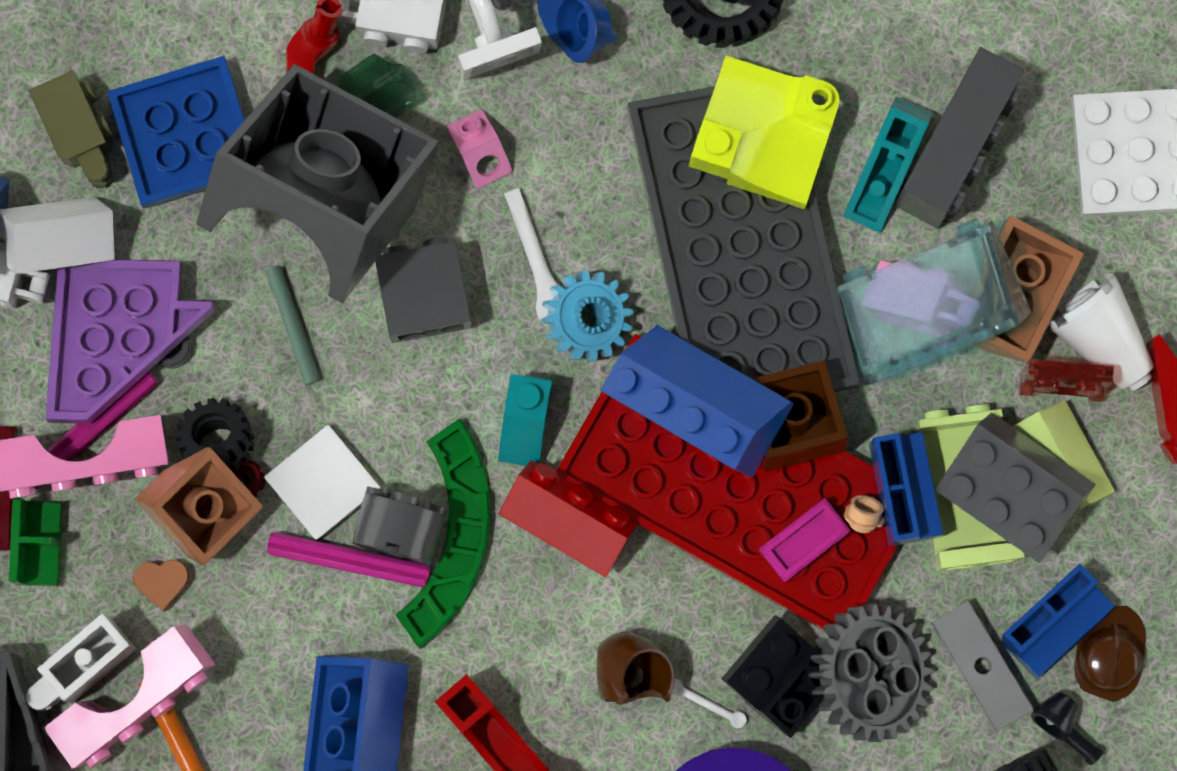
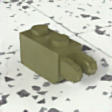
(73, 126)

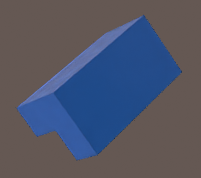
(905, 488)
(1057, 622)

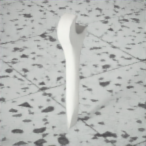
(533, 251)

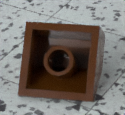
(814, 422)

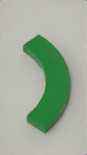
(465, 536)

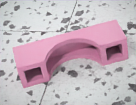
(135, 446)
(170, 666)

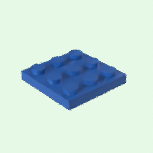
(176, 128)

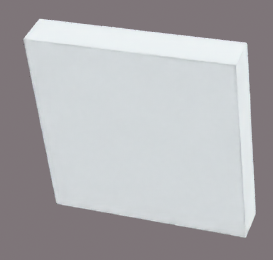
(321, 482)

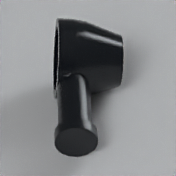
(1062, 713)

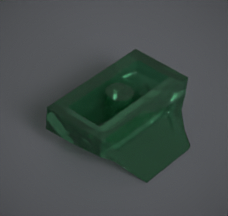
(382, 85)

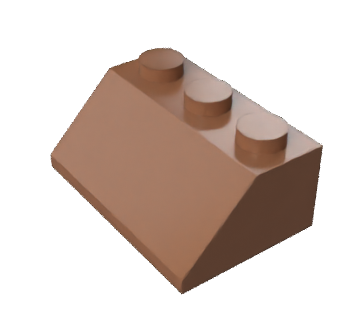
(1044, 272)

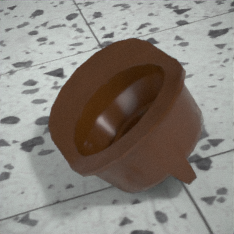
(1112, 656)

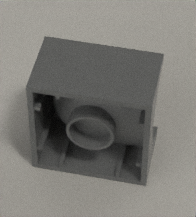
(326, 167)

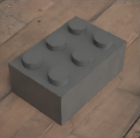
(1015, 487)

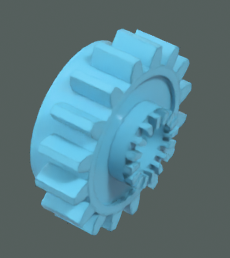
(607, 312)

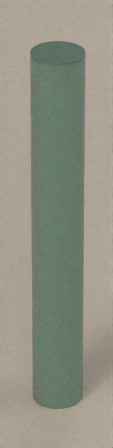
(293, 325)

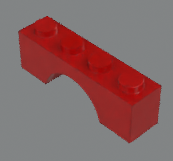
(487, 728)

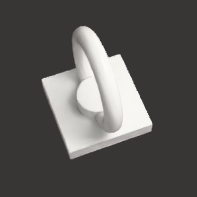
(495, 44)

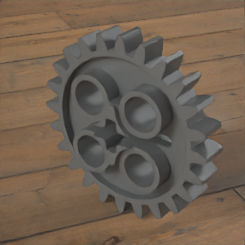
(885, 675)

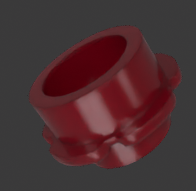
(256, 477)

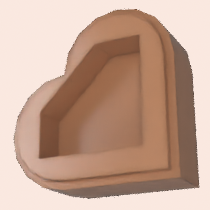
(161, 583)

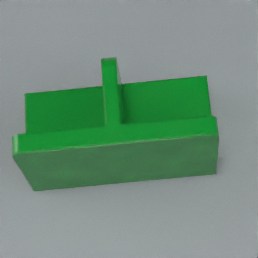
(35, 543)

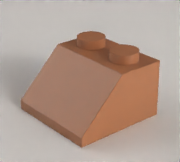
(199, 504)

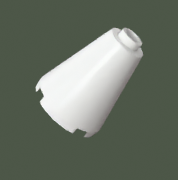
(1104, 332)

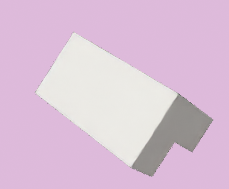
(57, 234)

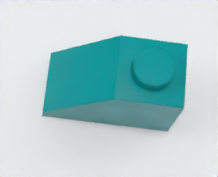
(524, 419)

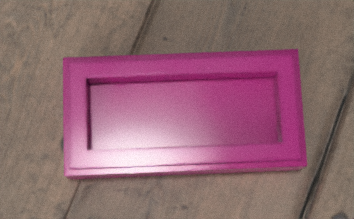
(804, 540)

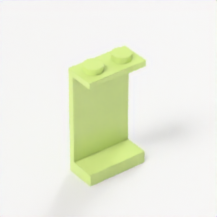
(964, 538)

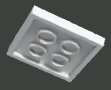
(1126, 152)

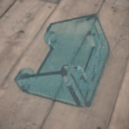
(932, 302)

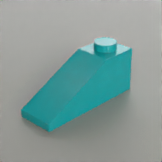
(887, 164)

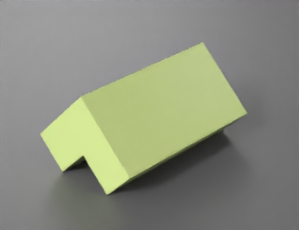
(1061, 435)

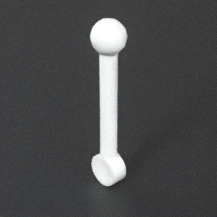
(736, 719)

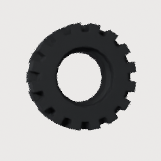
(210, 418)

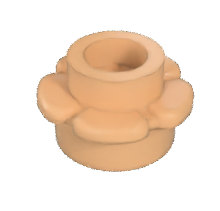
(864, 514)

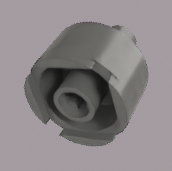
(399, 525)

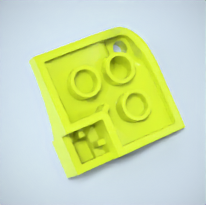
(765, 131)

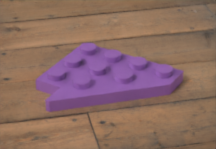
(111, 330)

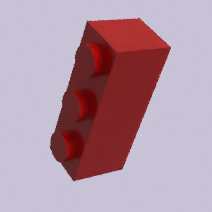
(568, 517)

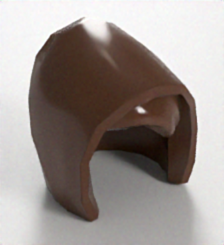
(618, 666)

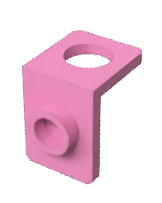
(475, 140)

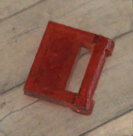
(1065, 379)

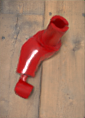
(315, 37)

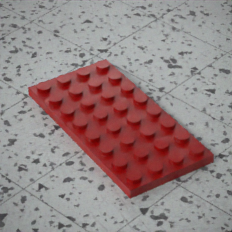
(727, 514)

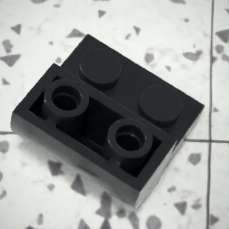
(776, 676)

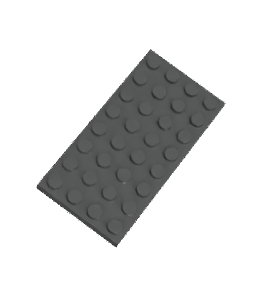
(738, 267)

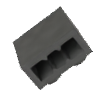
(423, 290)

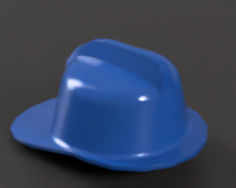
(577, 26)

